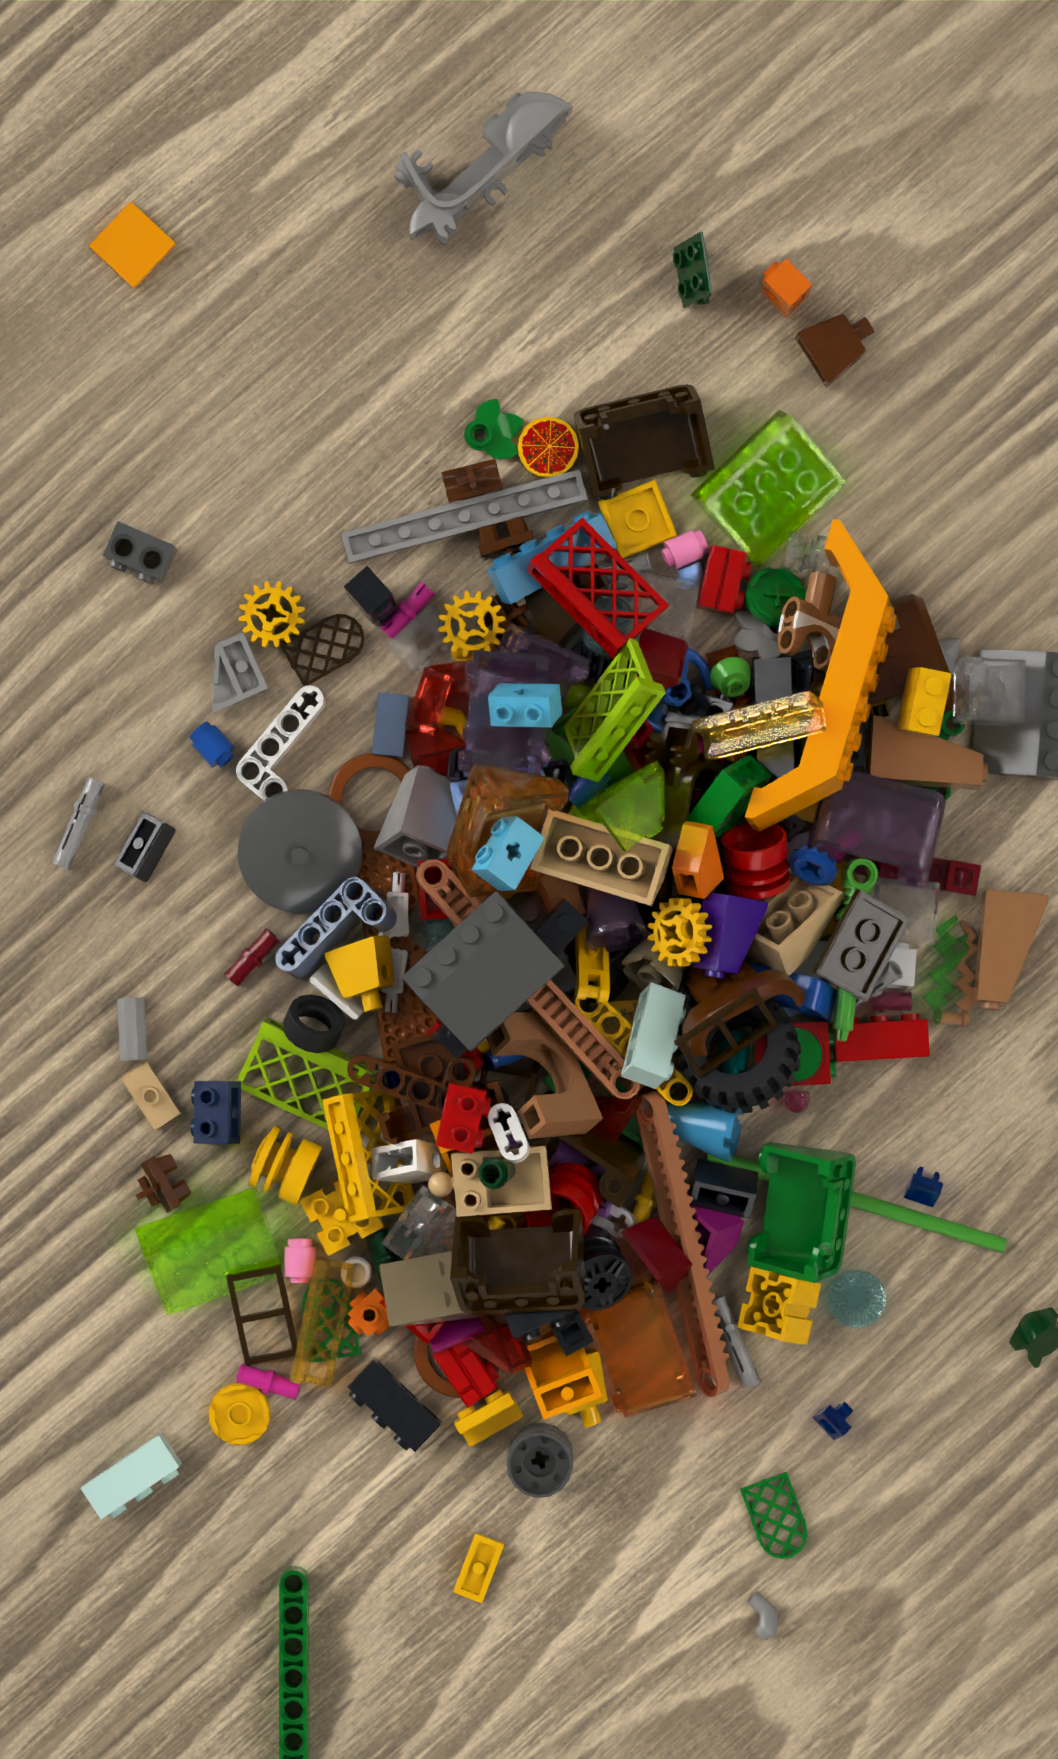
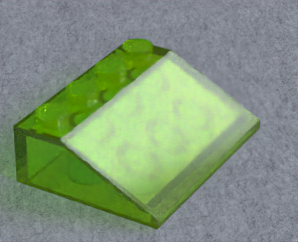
(768, 487)
(203, 1244)

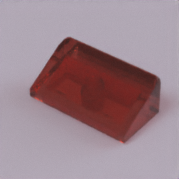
(429, 700)

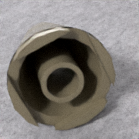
(644, 967)

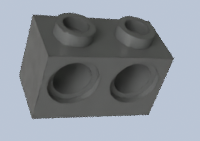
(143, 546)

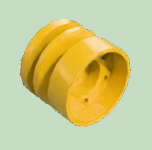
(285, 1165)

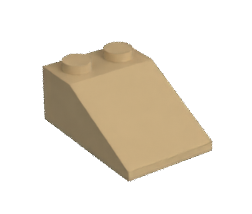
(794, 924)

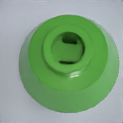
(731, 676)

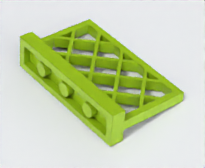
(624, 717)
(333, 1060)

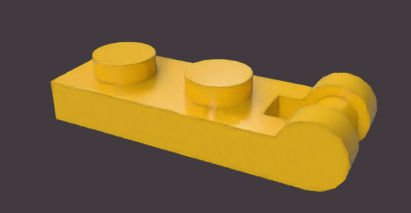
(591, 967)

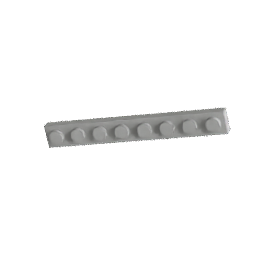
(464, 516)

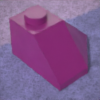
(718, 1234)

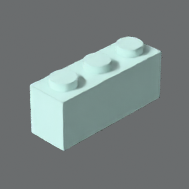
(653, 1036)
(132, 1477)

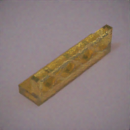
(761, 725)
(311, 1319)

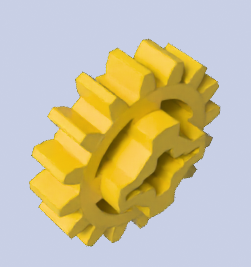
(480, 612)
(268, 628)
(679, 932)

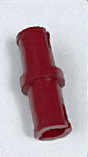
(252, 957)

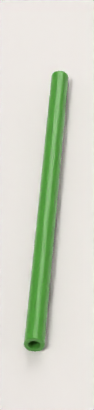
(895, 1212)

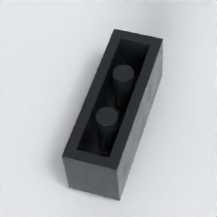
(370, 596)
(393, 1405)

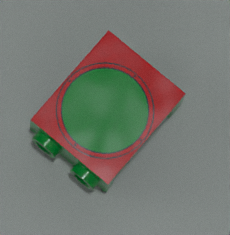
(815, 1065)

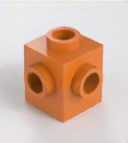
(360, 1321)

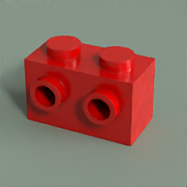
(462, 1117)

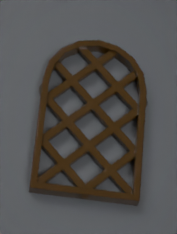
(324, 672)

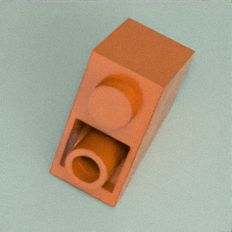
(697, 861)

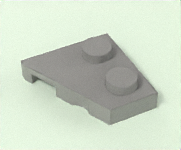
(235, 673)

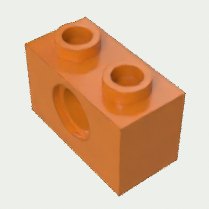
(785, 286)

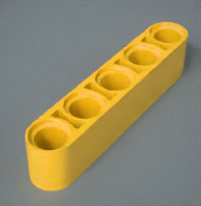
(618, 1042)

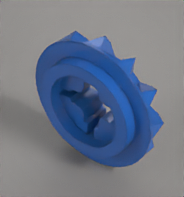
(810, 872)

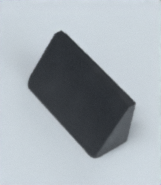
(145, 847)

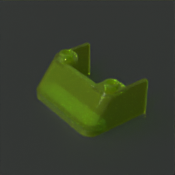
(630, 806)

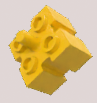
(332, 1217)
(779, 1306)

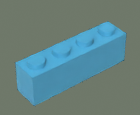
(510, 572)

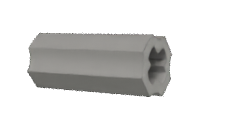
(132, 1029)

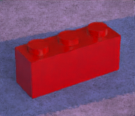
(884, 1039)

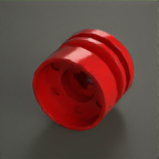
(755, 861)
(571, 1188)

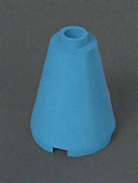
(707, 1127)

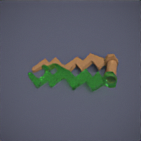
(957, 961)

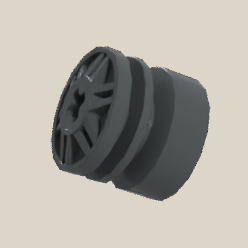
(528, 1473)

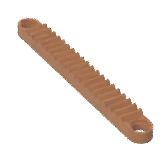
(548, 1001)
(677, 1219)

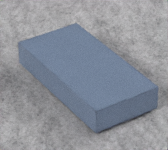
(390, 724)

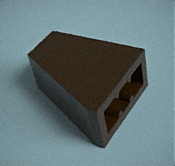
(551, 618)

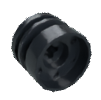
(606, 1270)

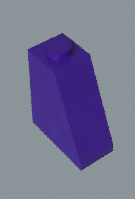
(732, 932)

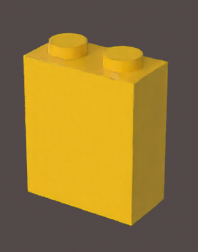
(923, 701)

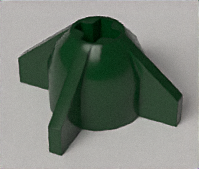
(1037, 1334)

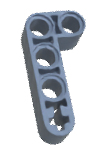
(330, 932)

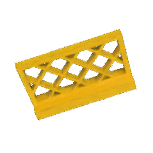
(352, 1157)

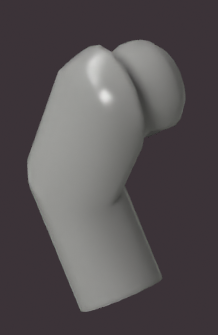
(768, 1616)

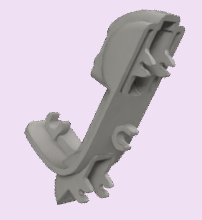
(513, 138)

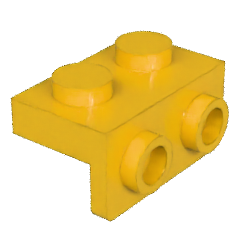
(488, 1418)

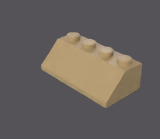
(592, 858)

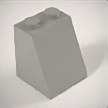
(419, 818)

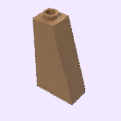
(921, 758)
(1004, 940)

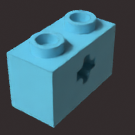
(525, 705)
(507, 853)

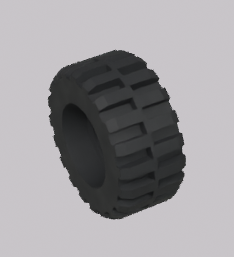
(760, 1082)

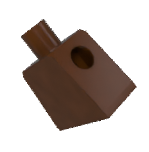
(834, 345)

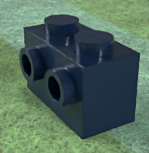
(216, 1112)

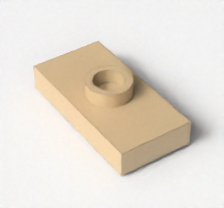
(151, 1095)

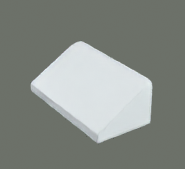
(325, 982)

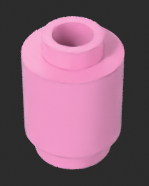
(685, 549)
(299, 1259)

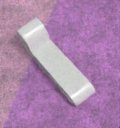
(285, 739)

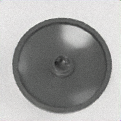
(298, 850)

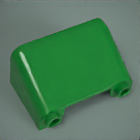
(803, 1211)

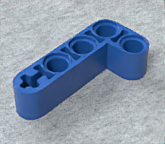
(819, 995)

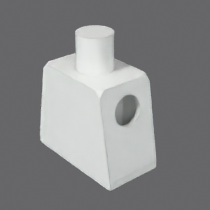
(420, 1157)

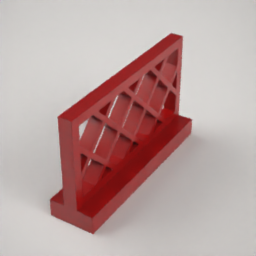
(574, 599)

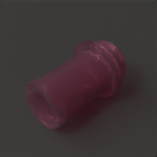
(893, 1001)

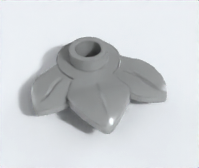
(756, 636)

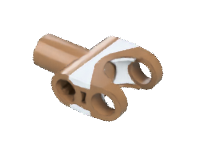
(811, 620)

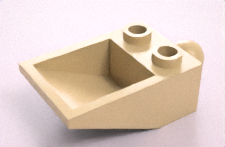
(523, 1192)

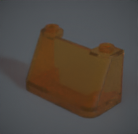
(487, 797)
(641, 1350)

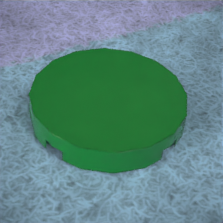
(769, 593)

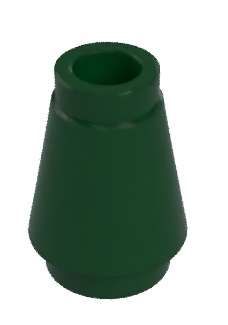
(495, 1172)

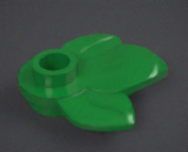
(498, 430)

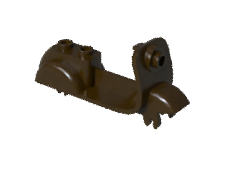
(683, 772)

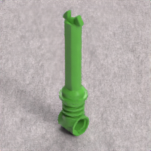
(845, 1001)

